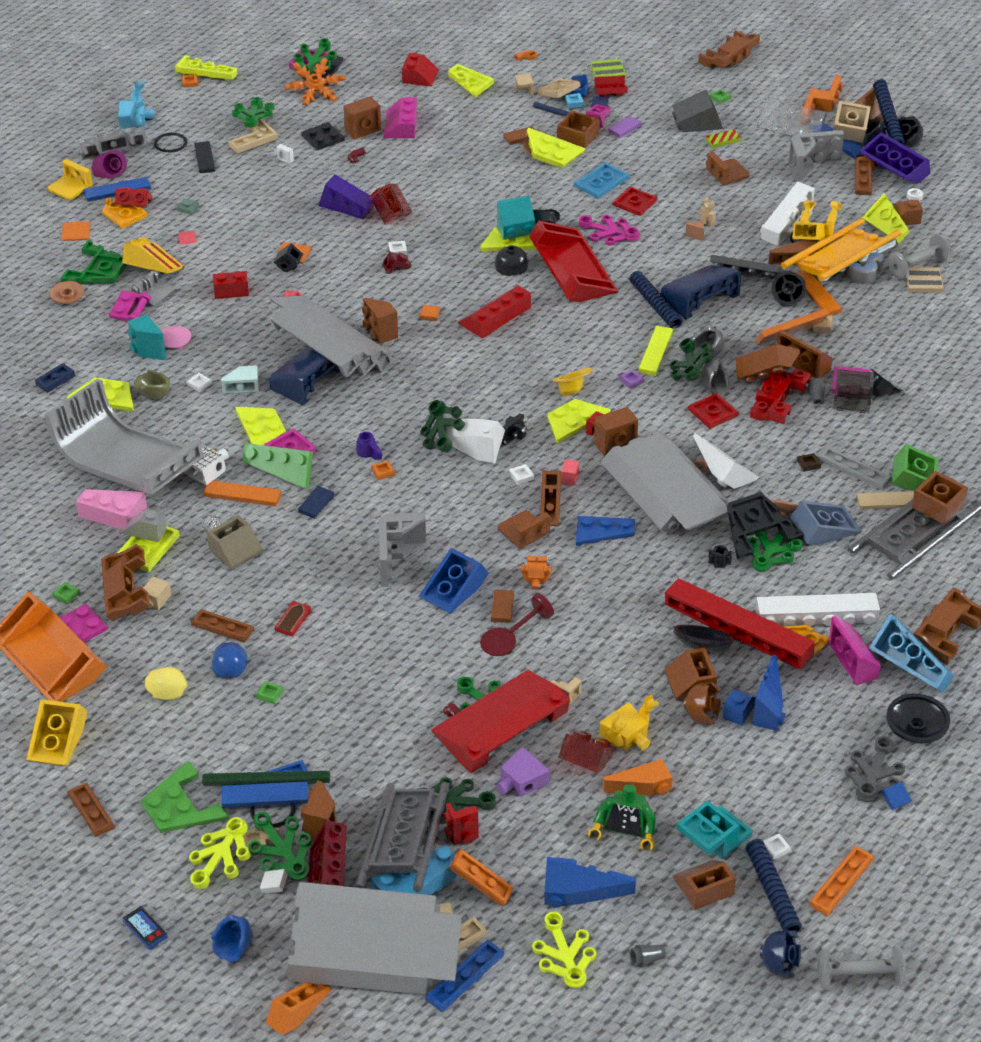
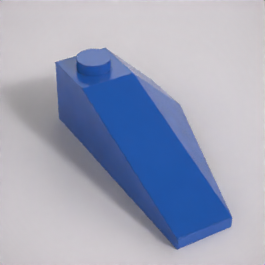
(769, 699)
(574, 884)

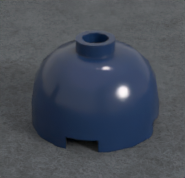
(778, 949)

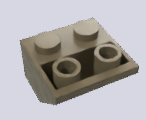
(234, 542)

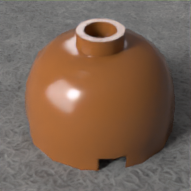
(702, 699)

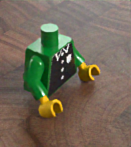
(626, 814)

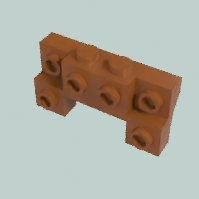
(732, 51)
(119, 586)
(944, 621)

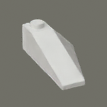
(477, 439)
(723, 466)

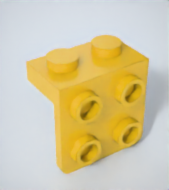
(73, 182)

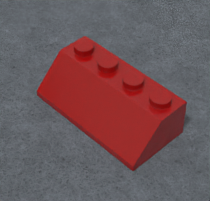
(498, 312)

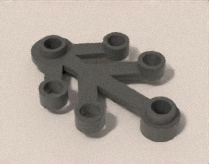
(873, 773)

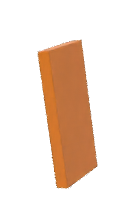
(792, 326)

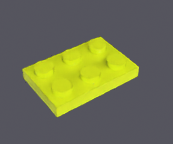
(153, 550)

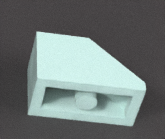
(241, 380)

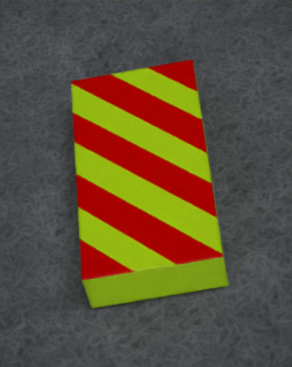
(723, 138)

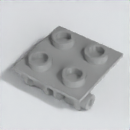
(154, 287)

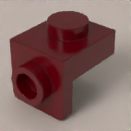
(395, 260)

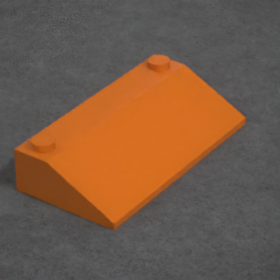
(48, 650)

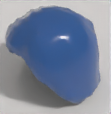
(229, 660)
(232, 938)

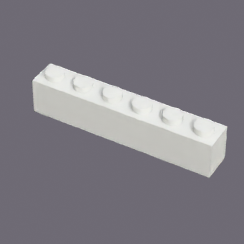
(819, 609)

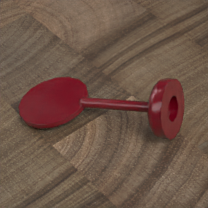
(502, 641)

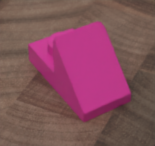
(599, 112)

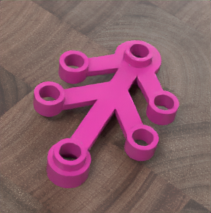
(629, 233)

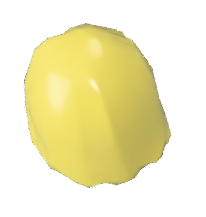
(166, 683)

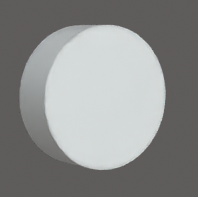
(914, 194)

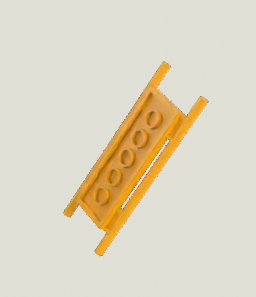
(841, 253)

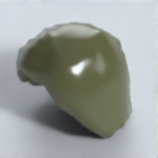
(152, 385)

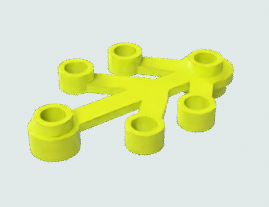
(234, 830)
(564, 953)

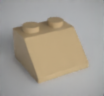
(852, 120)

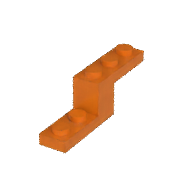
(823, 99)

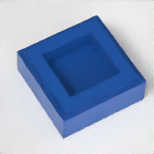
(896, 796)

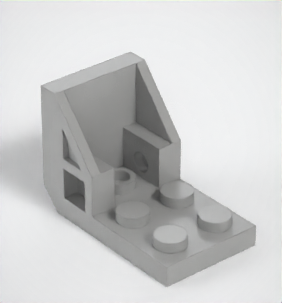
(813, 147)
(399, 531)

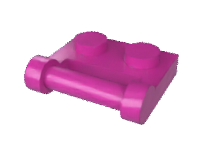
(126, 303)

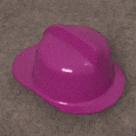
(109, 164)

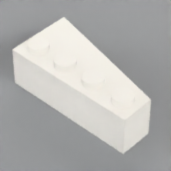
(781, 221)

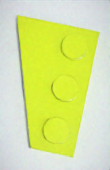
(470, 80)
(885, 218)

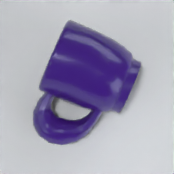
(367, 446)

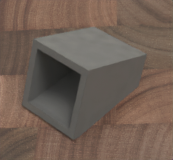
(696, 113)

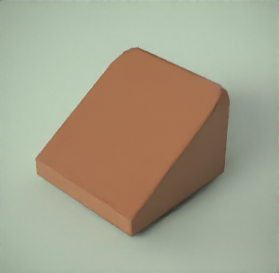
(695, 230)

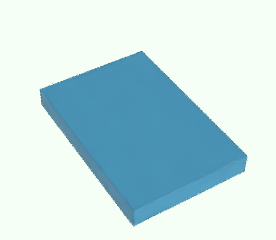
(601, 180)

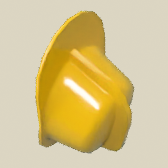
(572, 382)

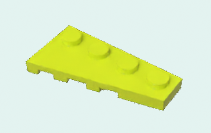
(208, 69)

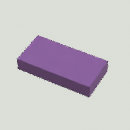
(625, 126)

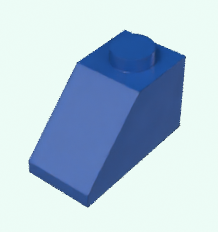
(738, 706)

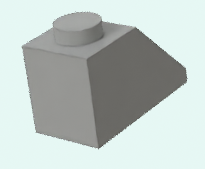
(147, 525)

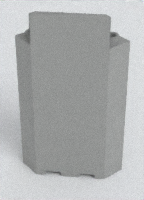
(329, 335)
(665, 483)
(371, 939)

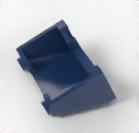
(689, 290)
(299, 375)

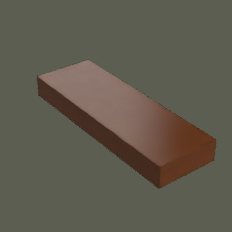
(863, 176)
(222, 625)
(90, 809)

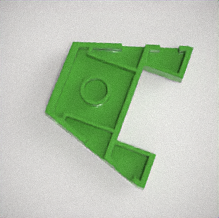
(171, 807)

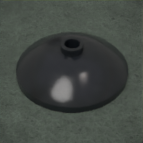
(703, 637)
(920, 711)

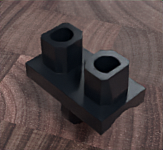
(514, 428)

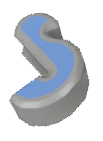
(868, 272)

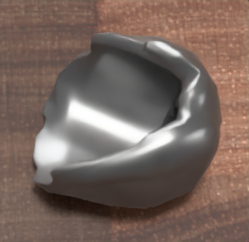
(713, 337)
(715, 377)

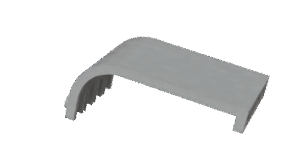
(105, 446)

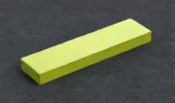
(655, 350)

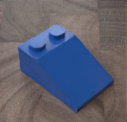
(454, 581)

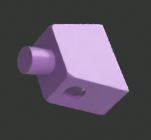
(523, 774)

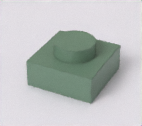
(188, 206)

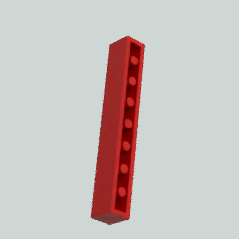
(740, 623)

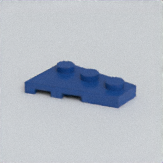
(603, 528)

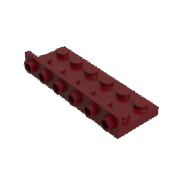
(328, 855)

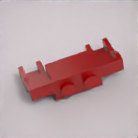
(774, 390)

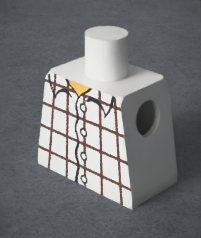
(209, 466)

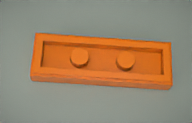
(481, 877)

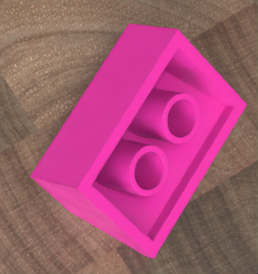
(401, 119)
(852, 652)

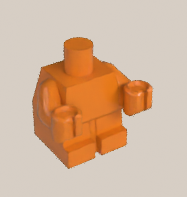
(536, 570)

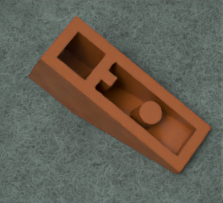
(785, 252)
(551, 495)

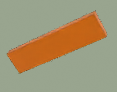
(820, 294)
(242, 493)
(841, 880)

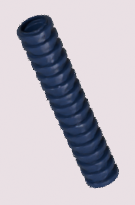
(887, 110)
(655, 299)
(773, 885)

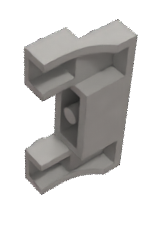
(117, 140)

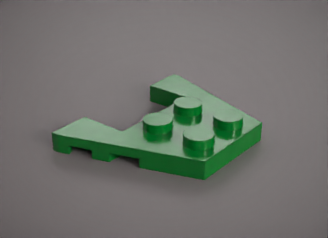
(103, 268)

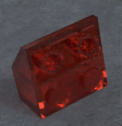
(390, 203)
(586, 751)

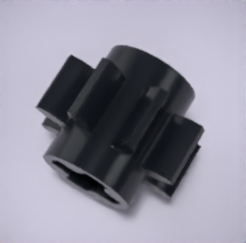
(720, 556)

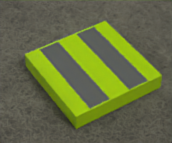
(607, 68)

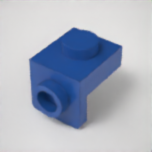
(583, 83)

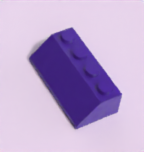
(897, 158)

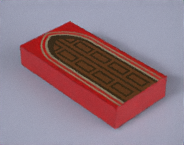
(292, 618)

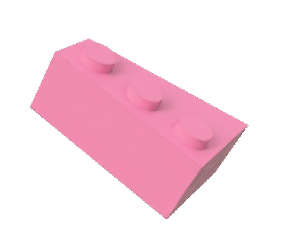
(110, 507)

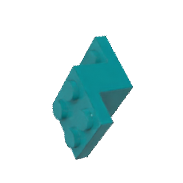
(714, 829)

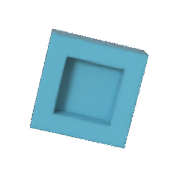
(574, 100)

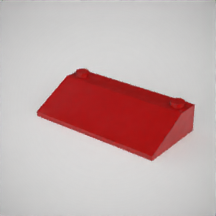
(572, 262)
(500, 718)

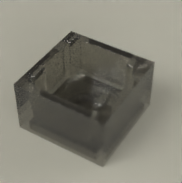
(853, 390)

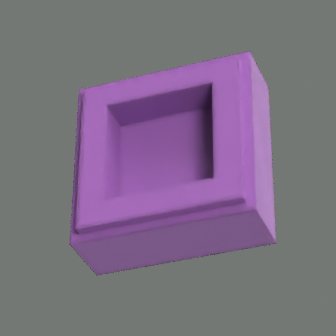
(631, 378)

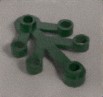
(691, 370)
(436, 410)
(454, 799)

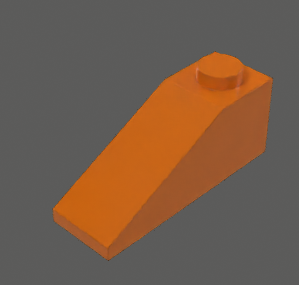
(648, 779)
(294, 1006)

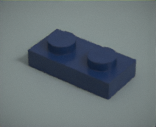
(55, 377)

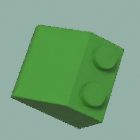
(912, 467)

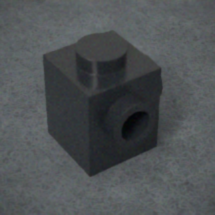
(288, 258)

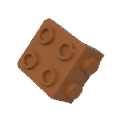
(725, 171)
(525, 528)

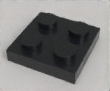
(322, 136)

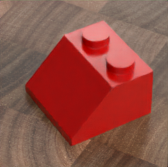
(418, 70)
(230, 285)

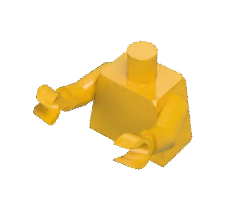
(815, 231)
(627, 726)

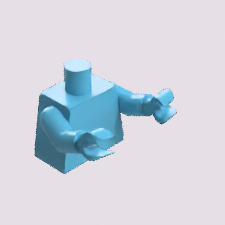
(133, 112)

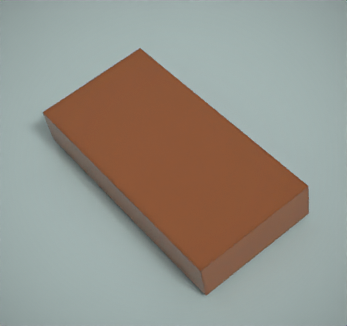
(516, 136)
(502, 606)

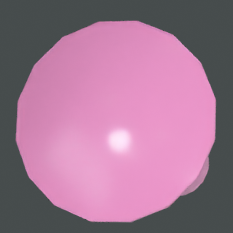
(176, 337)

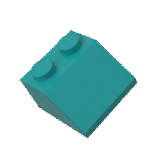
(515, 217)
(146, 338)

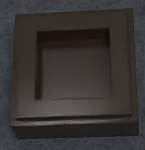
(808, 462)

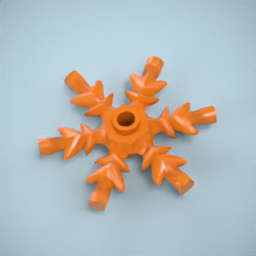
(315, 82)

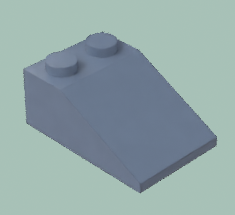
(823, 522)

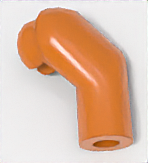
(527, 54)

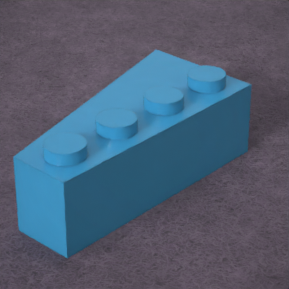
(908, 652)
(436, 878)

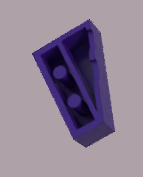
(345, 198)

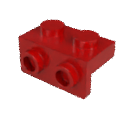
(610, 85)
(132, 197)
(461, 824)

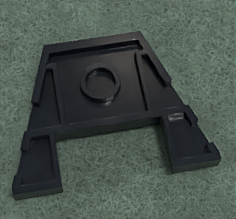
(753, 516)

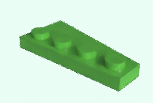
(284, 463)

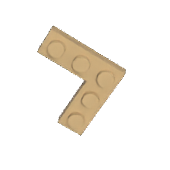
(260, 135)

